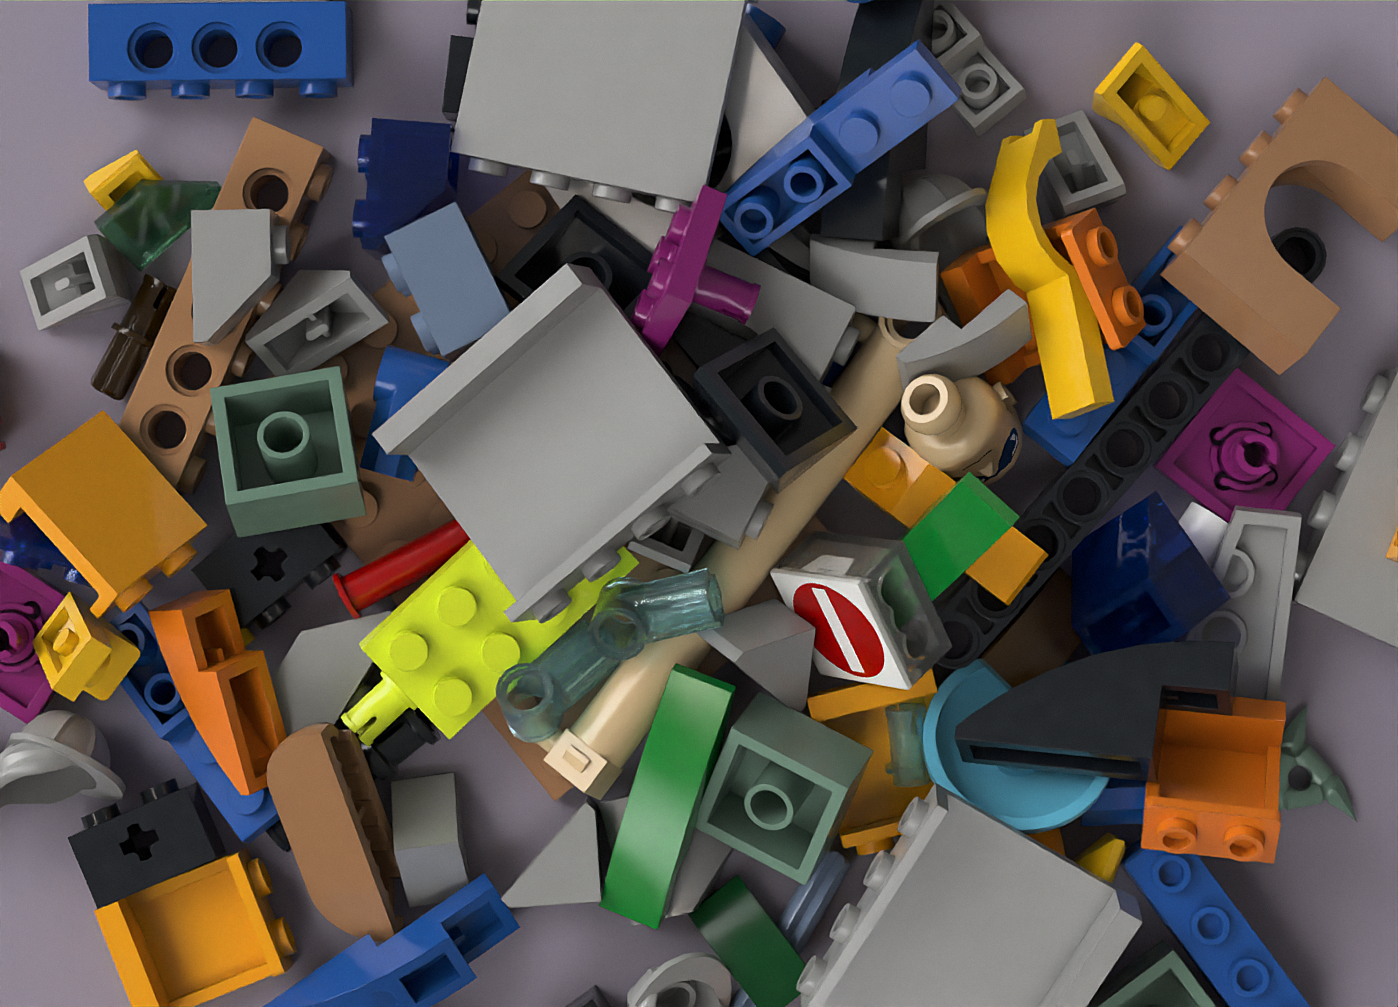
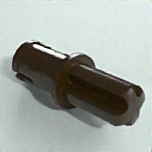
(133, 338)

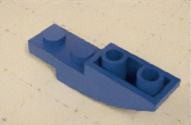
(835, 144)
(1164, 315)
(161, 705)
(416, 964)

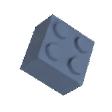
(449, 279)

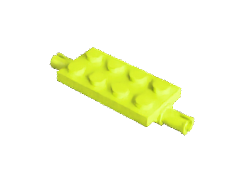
(456, 642)

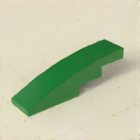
(956, 532)
(667, 795)

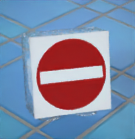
(865, 607)

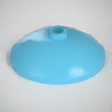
(1018, 796)

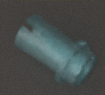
(906, 745)

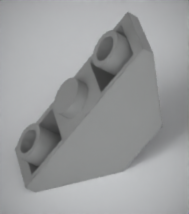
(325, 673)

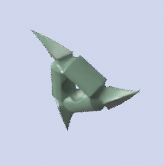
(1321, 783)

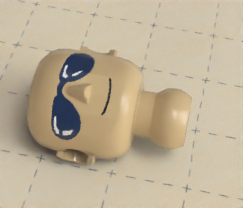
(963, 426)

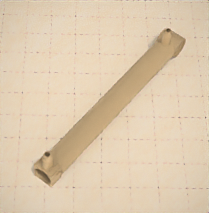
(627, 703)

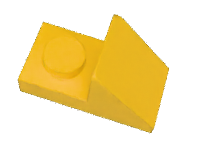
(1149, 107)
(83, 651)

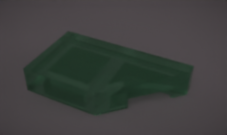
(154, 216)

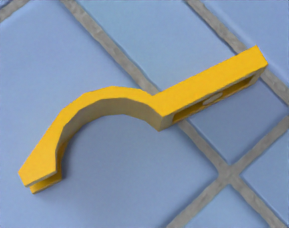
(1058, 305)

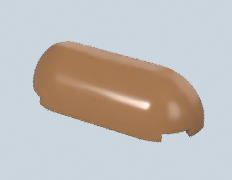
(337, 828)

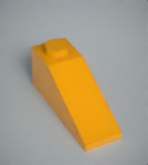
(905, 486)

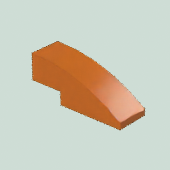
(221, 684)

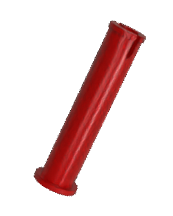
(399, 567)

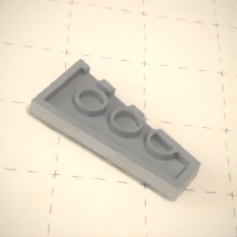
(1258, 573)

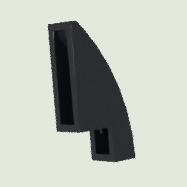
(873, 201)
(1102, 710)

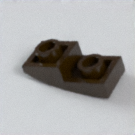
(1037, 637)

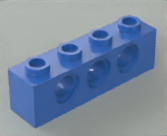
(123, 31)
(1210, 929)

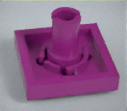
(684, 277)
(1237, 407)
(23, 682)

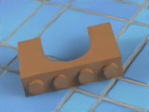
(1229, 258)

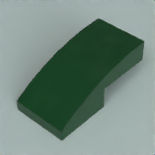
(750, 944)

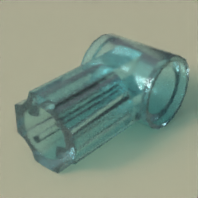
(656, 611)
(559, 676)

